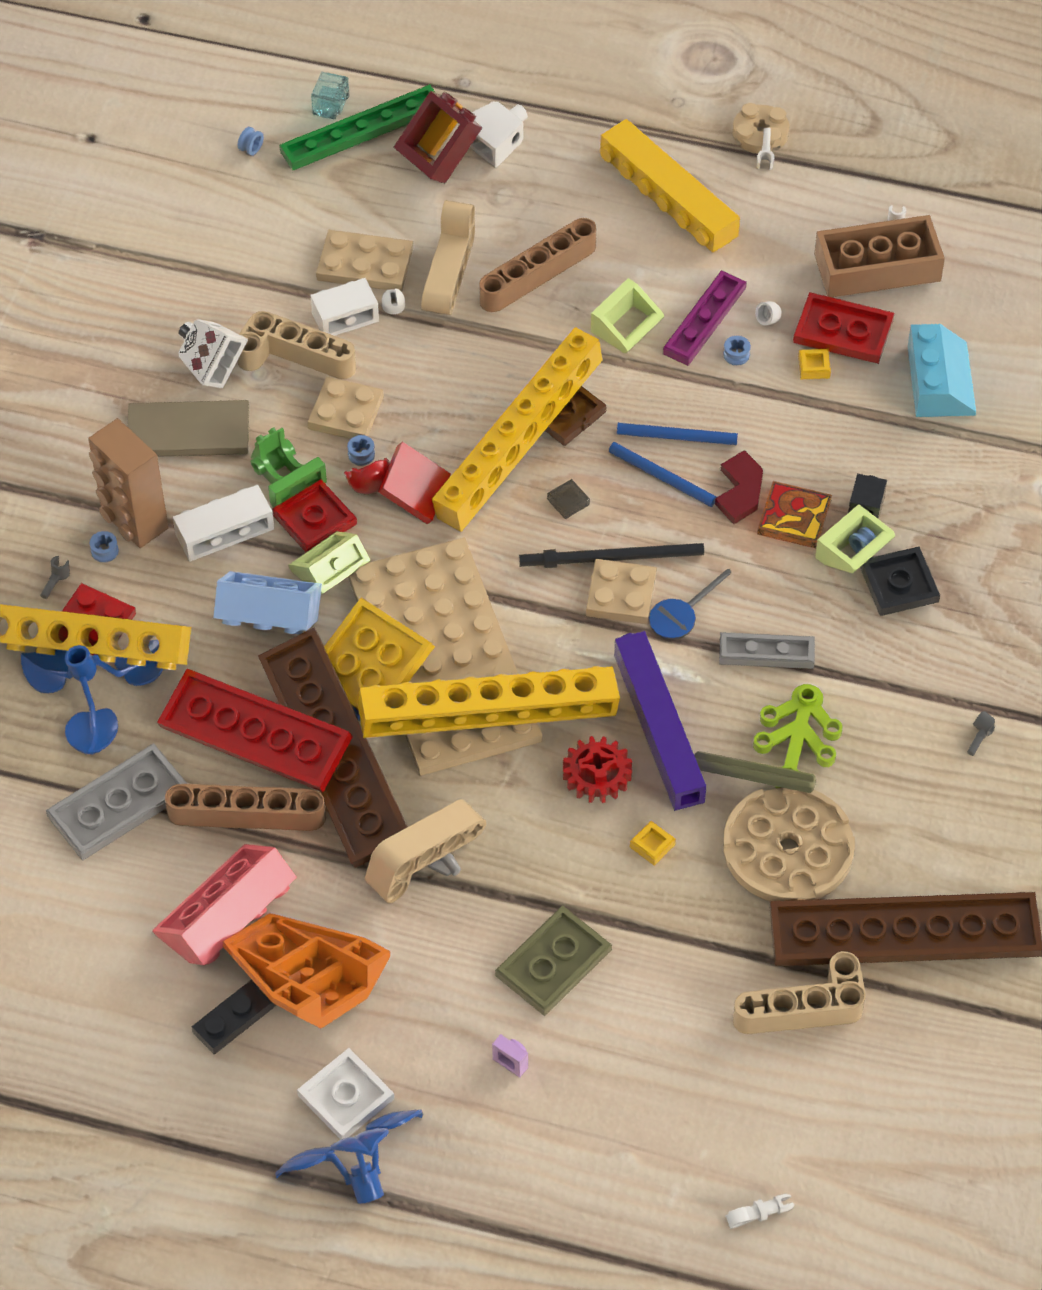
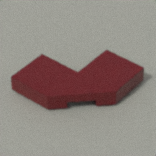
(744, 497)

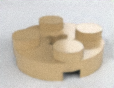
(765, 116)

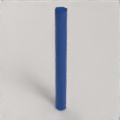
(677, 433)
(662, 474)

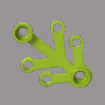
(799, 729)

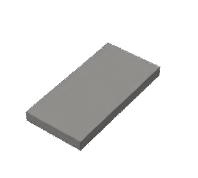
(115, 802)

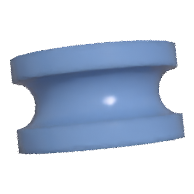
(250, 140)
(736, 358)
(366, 456)
(107, 538)
(861, 538)

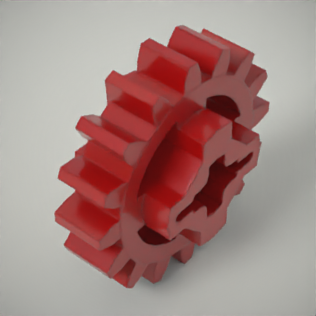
(597, 769)

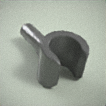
(57, 573)
(985, 725)

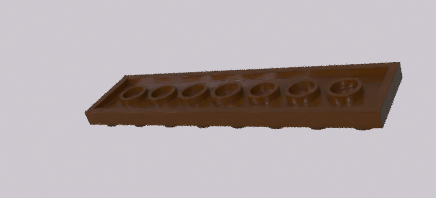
(358, 791)
(906, 928)

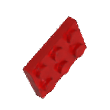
(843, 327)

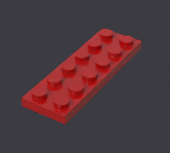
(255, 730)

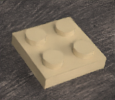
(345, 408)
(621, 591)

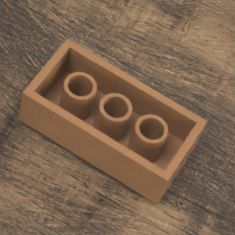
(879, 256)
(128, 483)

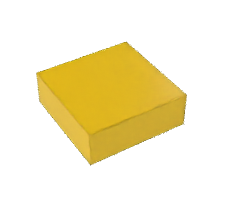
(814, 364)
(652, 843)

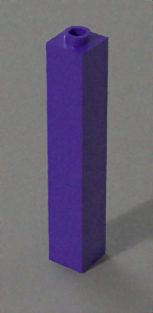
(659, 721)

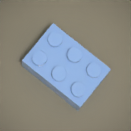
(267, 602)

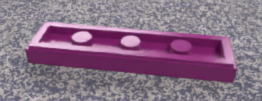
(704, 318)

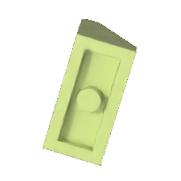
(615, 306)
(836, 538)
(331, 560)

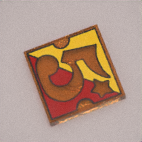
(794, 514)

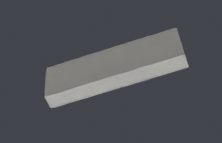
(767, 650)

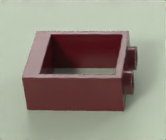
(456, 147)

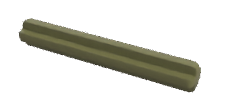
(755, 772)

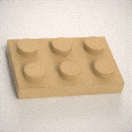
(360, 256)

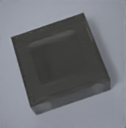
(568, 499)

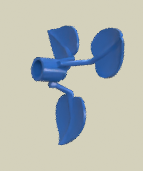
(95, 729)
(364, 1176)

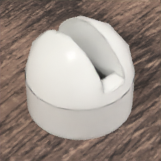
(394, 308)
(765, 310)

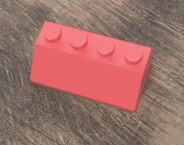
(226, 903)

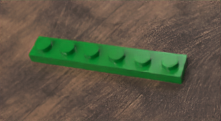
(353, 129)

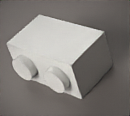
(345, 307)

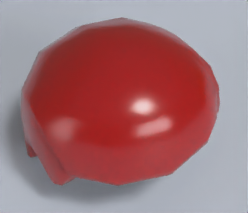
(369, 478)

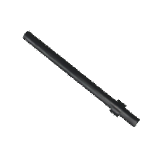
(551, 558)

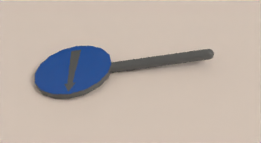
(676, 618)

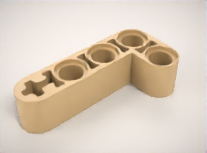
(449, 258)
(297, 343)
(420, 846)
(798, 998)

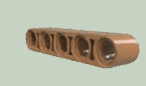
(537, 265)
(232, 798)

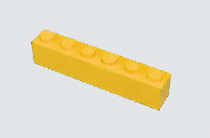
(669, 186)

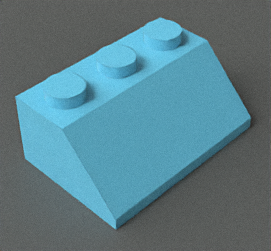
(940, 372)

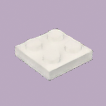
(345, 1094)

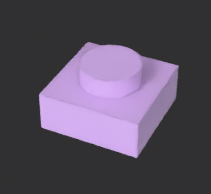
(510, 1055)

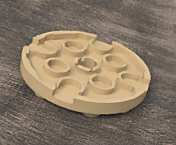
(799, 873)

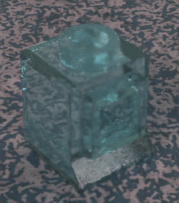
(330, 95)

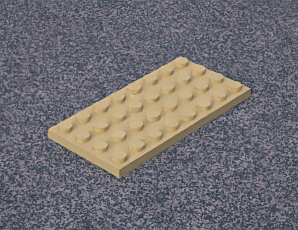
(446, 602)

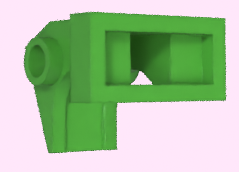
(275, 452)

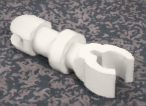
(759, 1210)

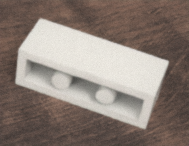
(223, 522)

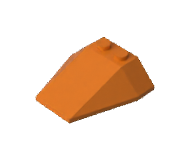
(308, 966)

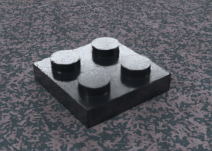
(900, 581)

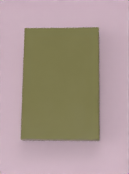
(553, 960)

